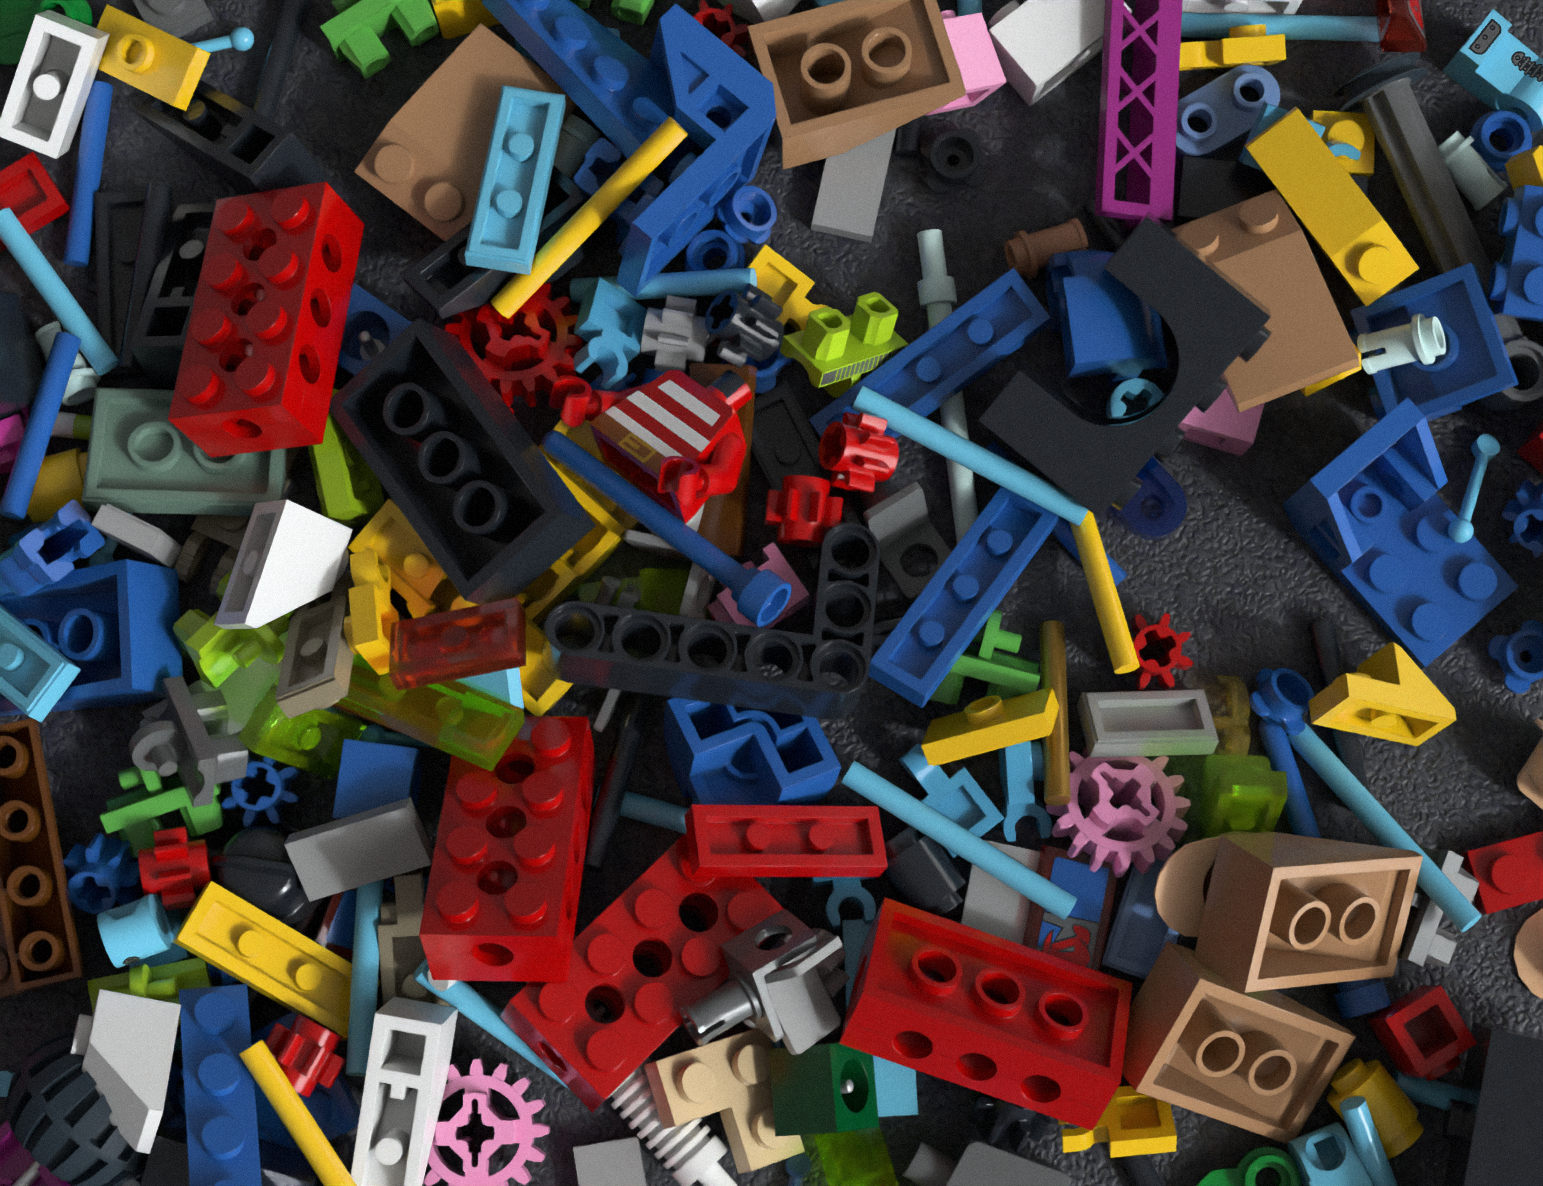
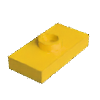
(150, 58)
(990, 726)

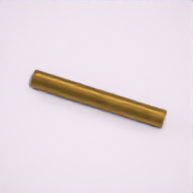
(1056, 745)

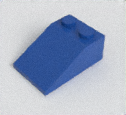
(111, 625)

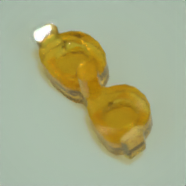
(1238, 714)

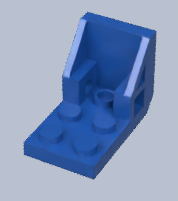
(702, 80)
(1388, 537)

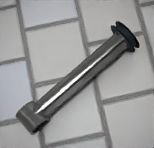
(1434, 201)

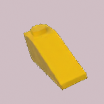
(1331, 207)

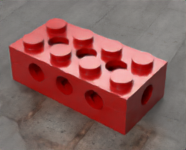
(267, 321)
(509, 883)
(644, 1009)
(988, 1014)

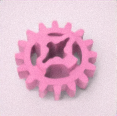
(1125, 832)
(507, 1129)

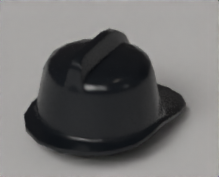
(258, 869)

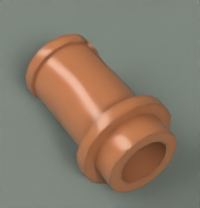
(1032, 251)

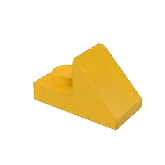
(1384, 700)

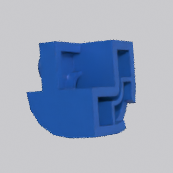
(1100, 319)
(747, 755)

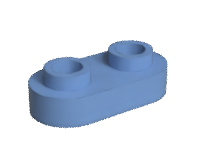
(1223, 110)

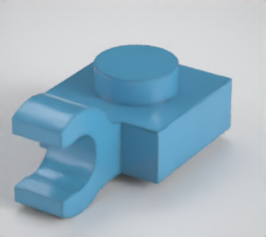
(1018, 770)
(954, 797)

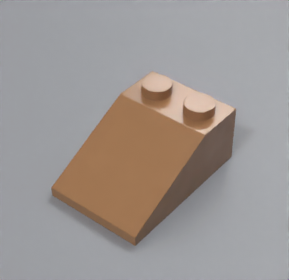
(852, 73)
(439, 139)
(1271, 259)
(1304, 910)
(1227, 1051)

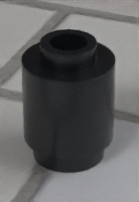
(922, 873)

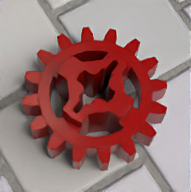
(518, 349)

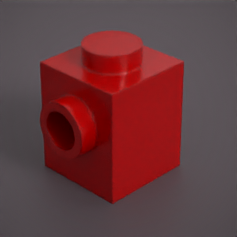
(1422, 1032)

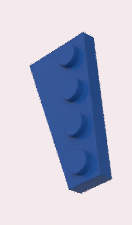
(596, 69)

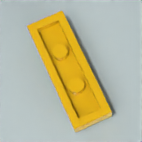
(269, 957)

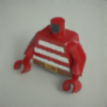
(665, 435)

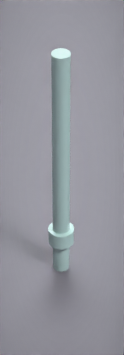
(938, 296)

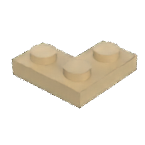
(727, 1079)

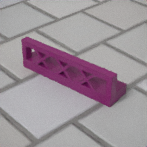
(1152, 110)

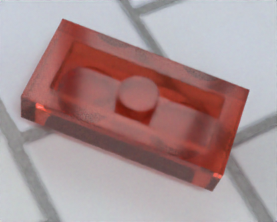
(457, 644)

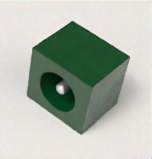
(822, 1090)

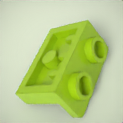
(343, 479)

